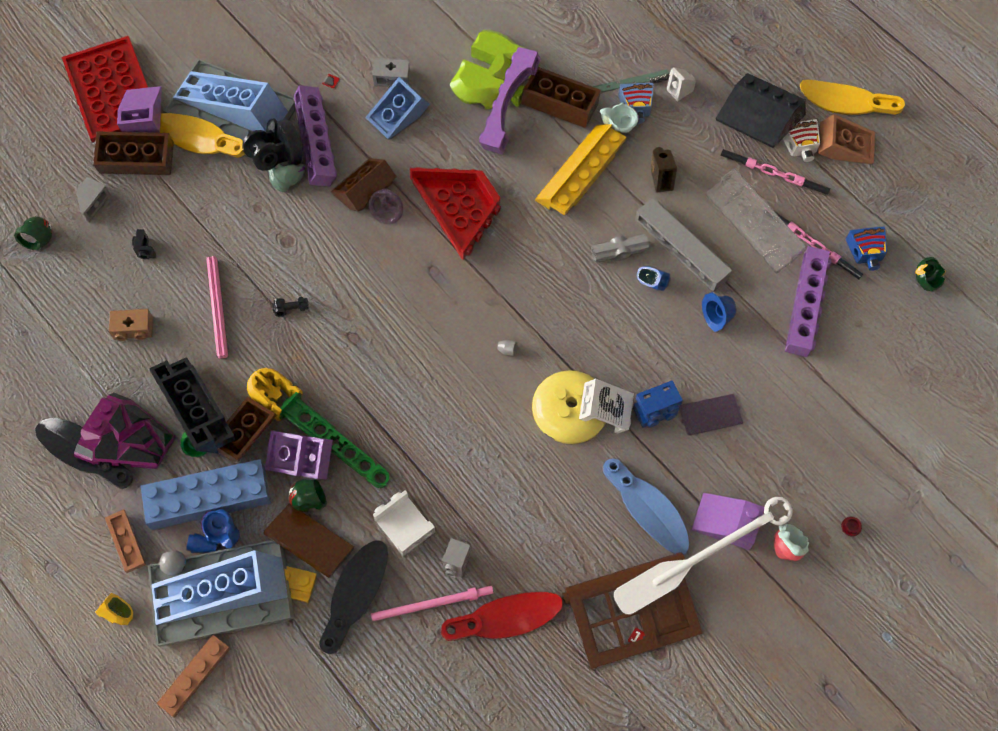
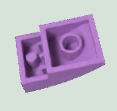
(298, 455)

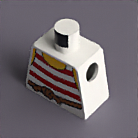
(803, 139)

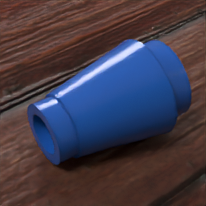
(199, 544)

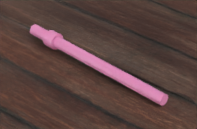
(471, 594)

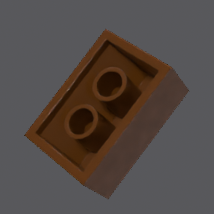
(363, 182)
(247, 425)

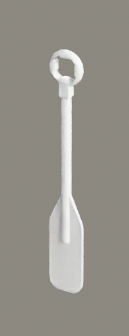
(669, 574)

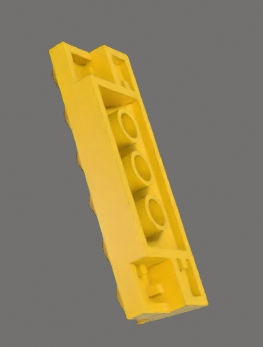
(581, 169)

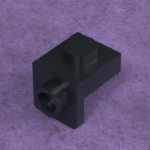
(140, 246)

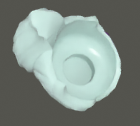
(621, 117)

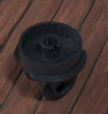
(275, 146)

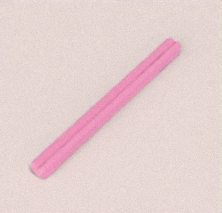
(217, 307)

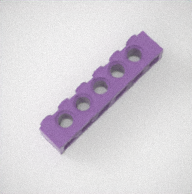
(314, 136)
(797, 343)

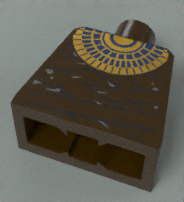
(662, 161)

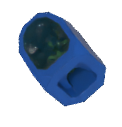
(653, 277)

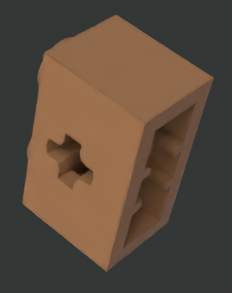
(130, 324)

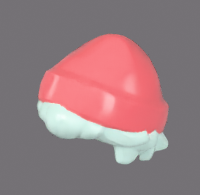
(790, 543)

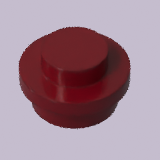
(851, 526)

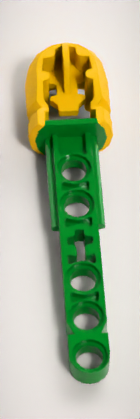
(261, 384)

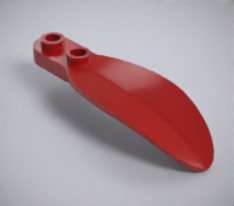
(506, 617)

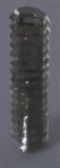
(661, 78)

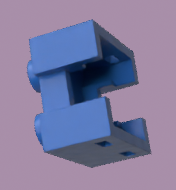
(659, 406)

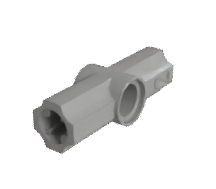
(620, 248)

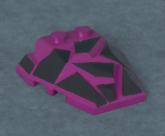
(123, 434)

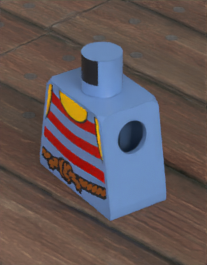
(638, 97)

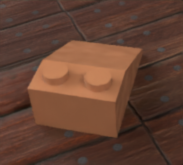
(846, 140)

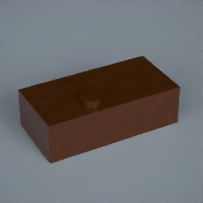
(561, 97)
(133, 153)

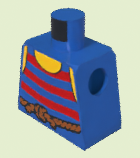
(868, 246)

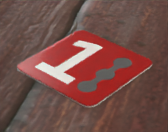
(636, 635)

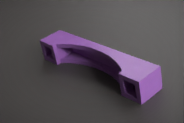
(524, 63)

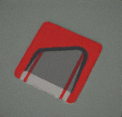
(330, 81)

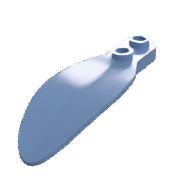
(649, 508)

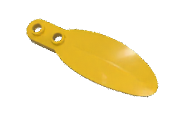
(849, 99)
(199, 135)

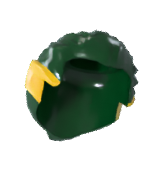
(930, 274)

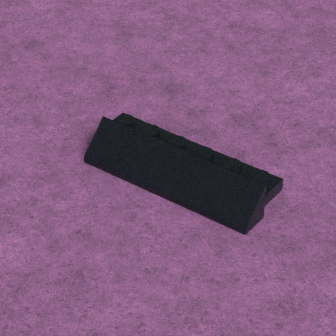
(193, 405)

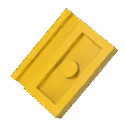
(300, 583)

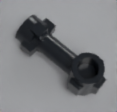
(280, 307)

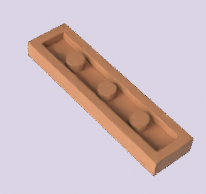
(193, 676)

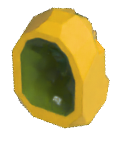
(115, 610)

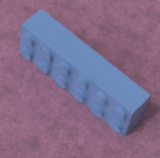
(194, 495)

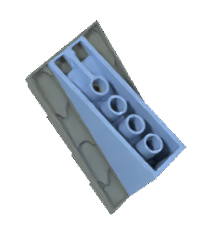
(229, 100)
(221, 593)

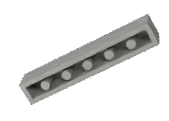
(683, 244)

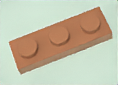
(125, 541)

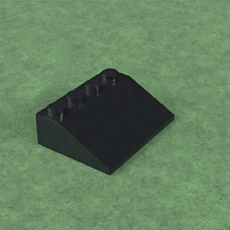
(761, 110)

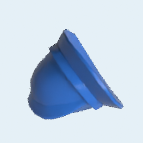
(718, 310)

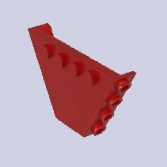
(460, 203)

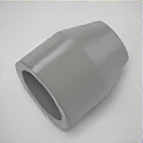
(507, 347)

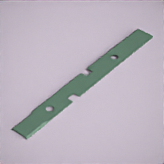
(638, 79)

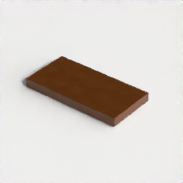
(309, 540)

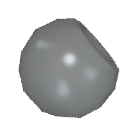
(172, 563)

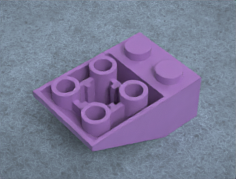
(140, 110)

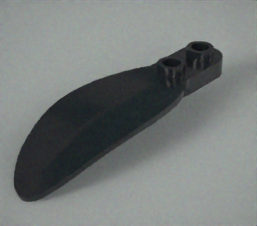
(61, 439)
(354, 592)

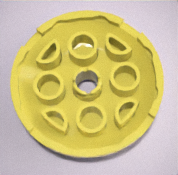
(555, 416)

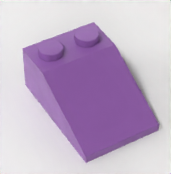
(723, 515)

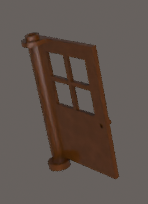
(663, 620)

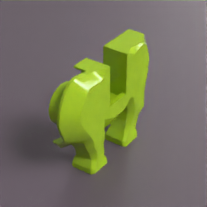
(481, 85)

